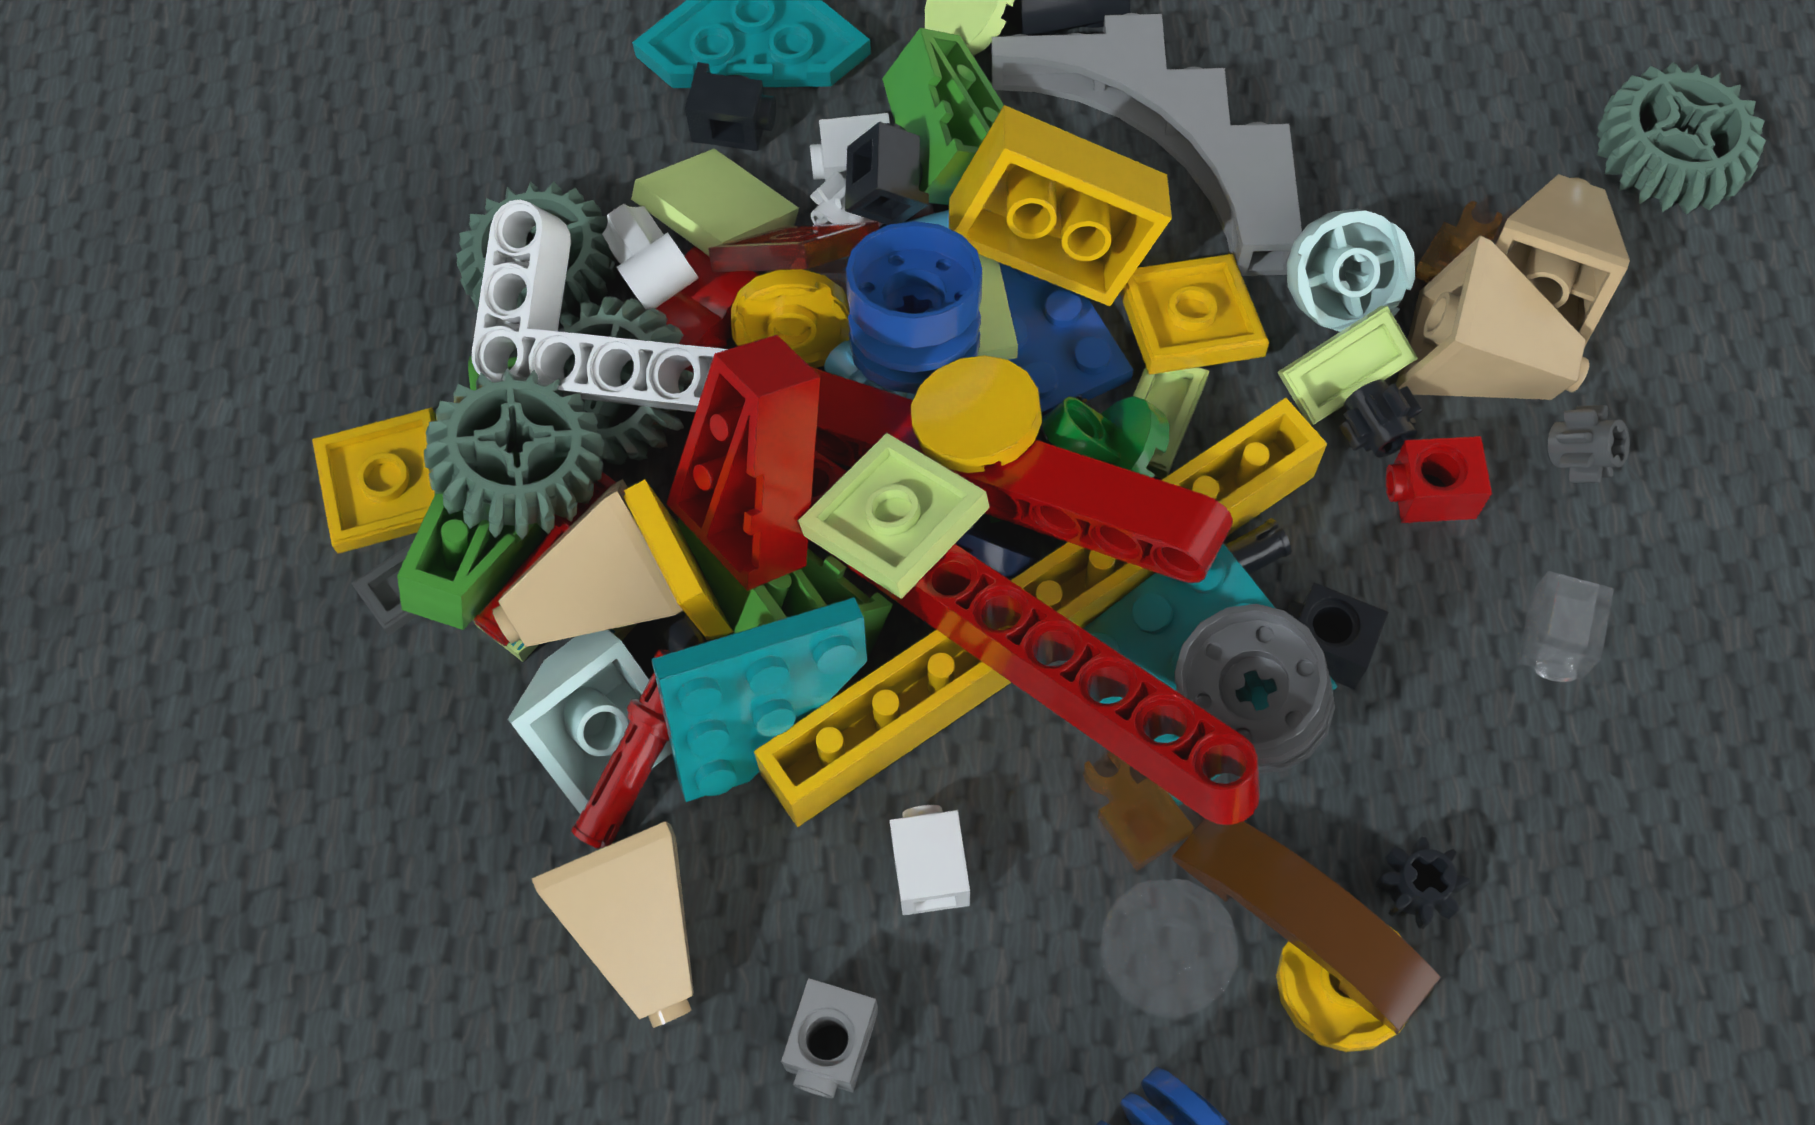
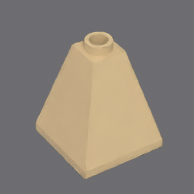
(1568, 249)
(1490, 334)
(588, 580)
(629, 919)

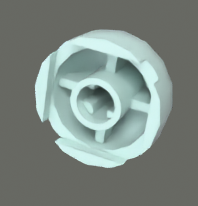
(1349, 267)

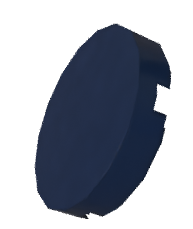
(997, 553)

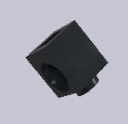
(1354, 622)

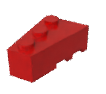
(751, 461)

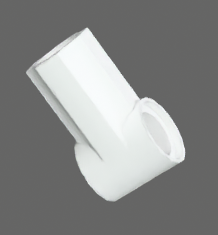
(647, 257)

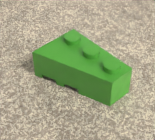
(946, 101)
(459, 569)

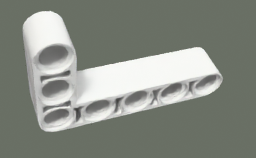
(534, 325)

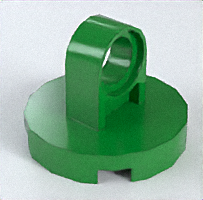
(1119, 435)

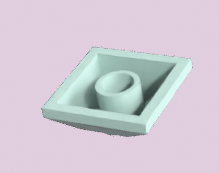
(579, 711)

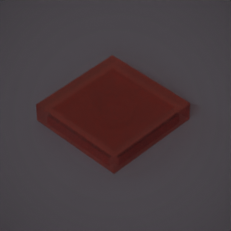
(790, 247)

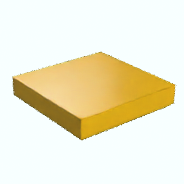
(1193, 314)
(375, 480)
(676, 561)

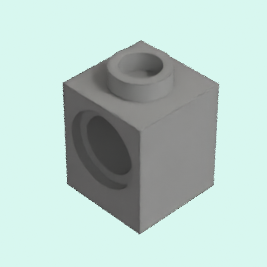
(822, 1007)

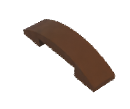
(1313, 915)

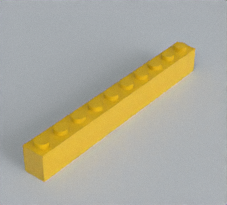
(941, 681)

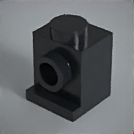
(728, 110)
(885, 175)

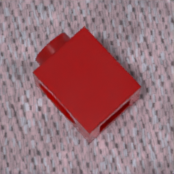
(1456, 462)

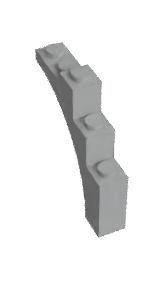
(1186, 111)

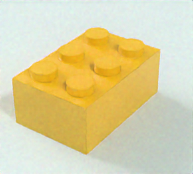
(1059, 206)

